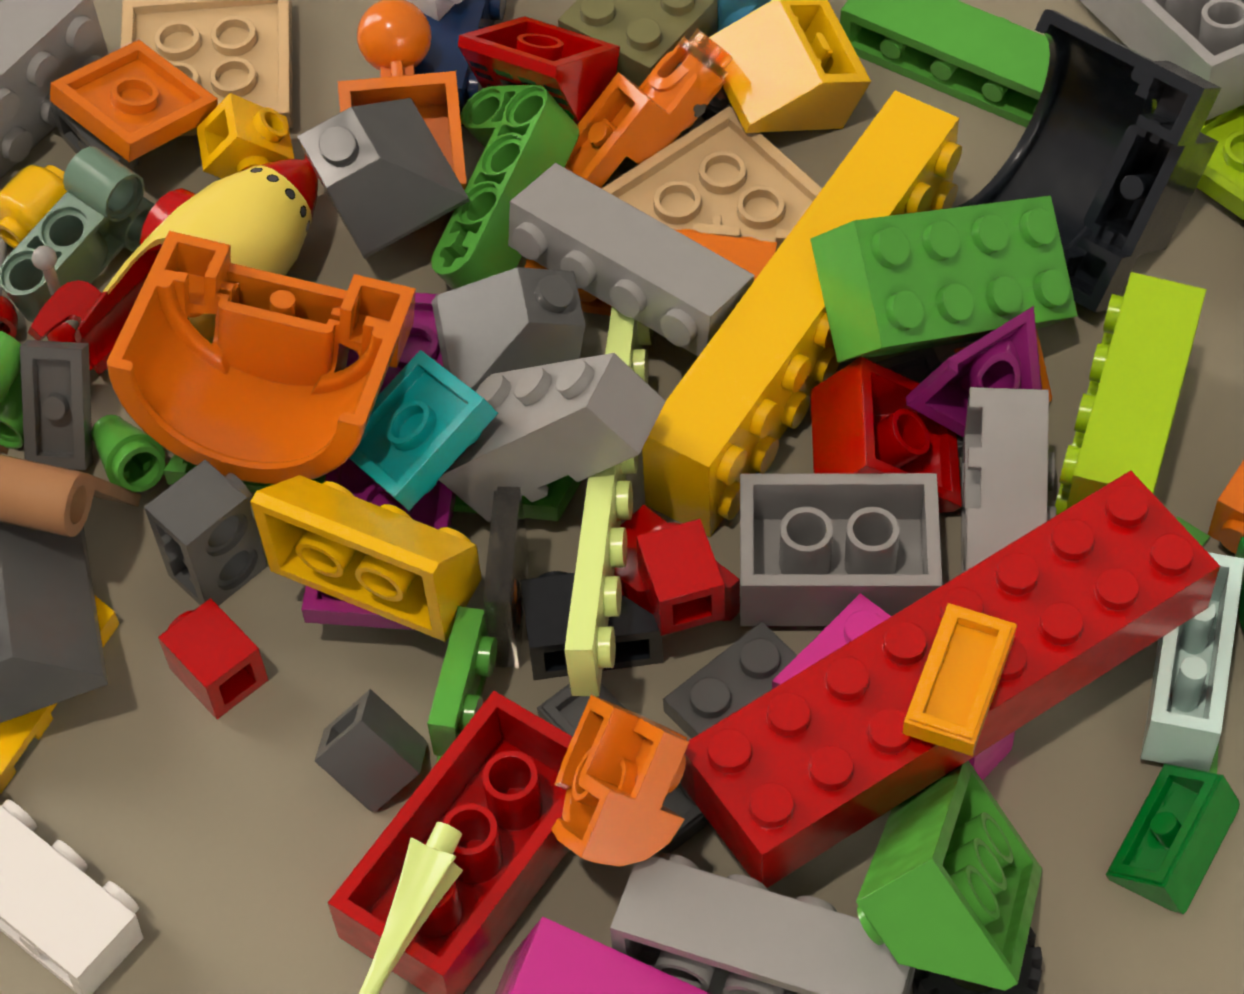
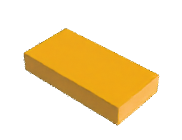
(959, 679)

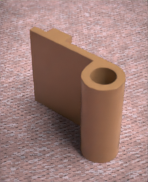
(52, 496)

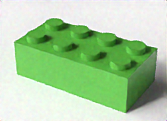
(941, 276)

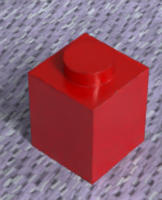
(680, 576)
(213, 657)

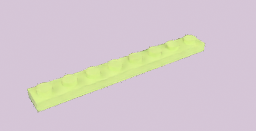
(602, 541)

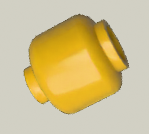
(28, 200)

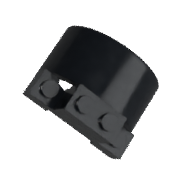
(1113, 151)

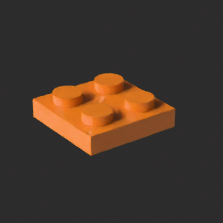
(133, 100)

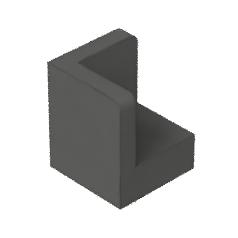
(371, 751)

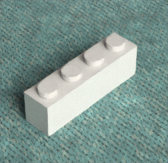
(58, 910)

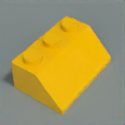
(367, 553)

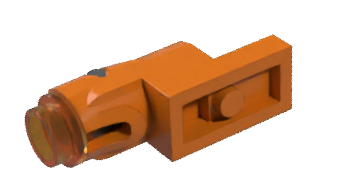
(649, 117)

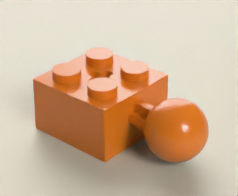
(396, 40)

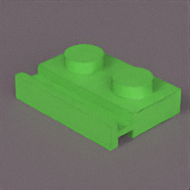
(462, 678)

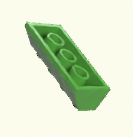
(952, 884)

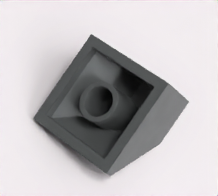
(382, 172)
(509, 323)

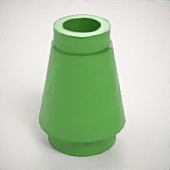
(128, 454)

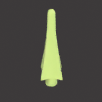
(422, 884)

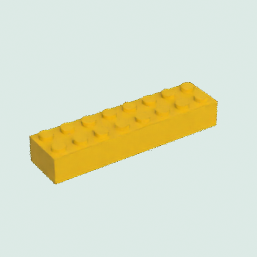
(778, 337)

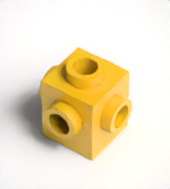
(242, 136)

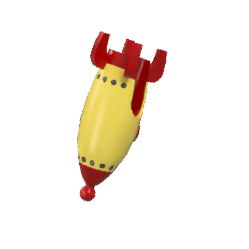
(255, 211)

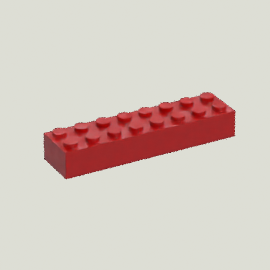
(830, 741)

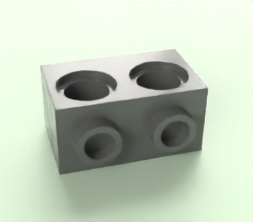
(207, 533)

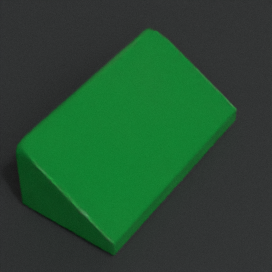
(1175, 836)

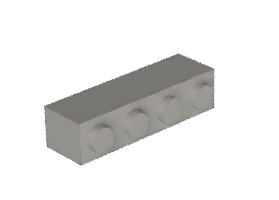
(626, 257)

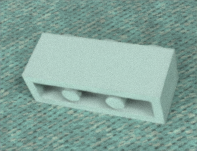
(1193, 678)

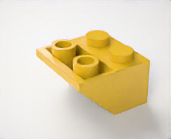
(791, 68)

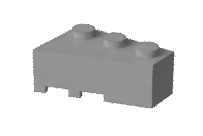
(553, 425)
(1004, 470)

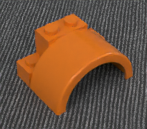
(275, 380)

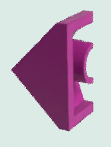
(997, 360)

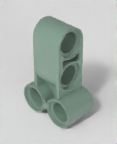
(84, 228)

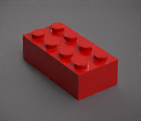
(504, 801)

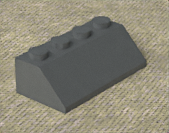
(46, 621)

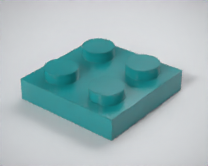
(420, 429)

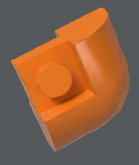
(617, 785)

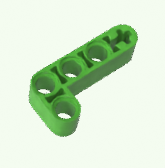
(522, 139)

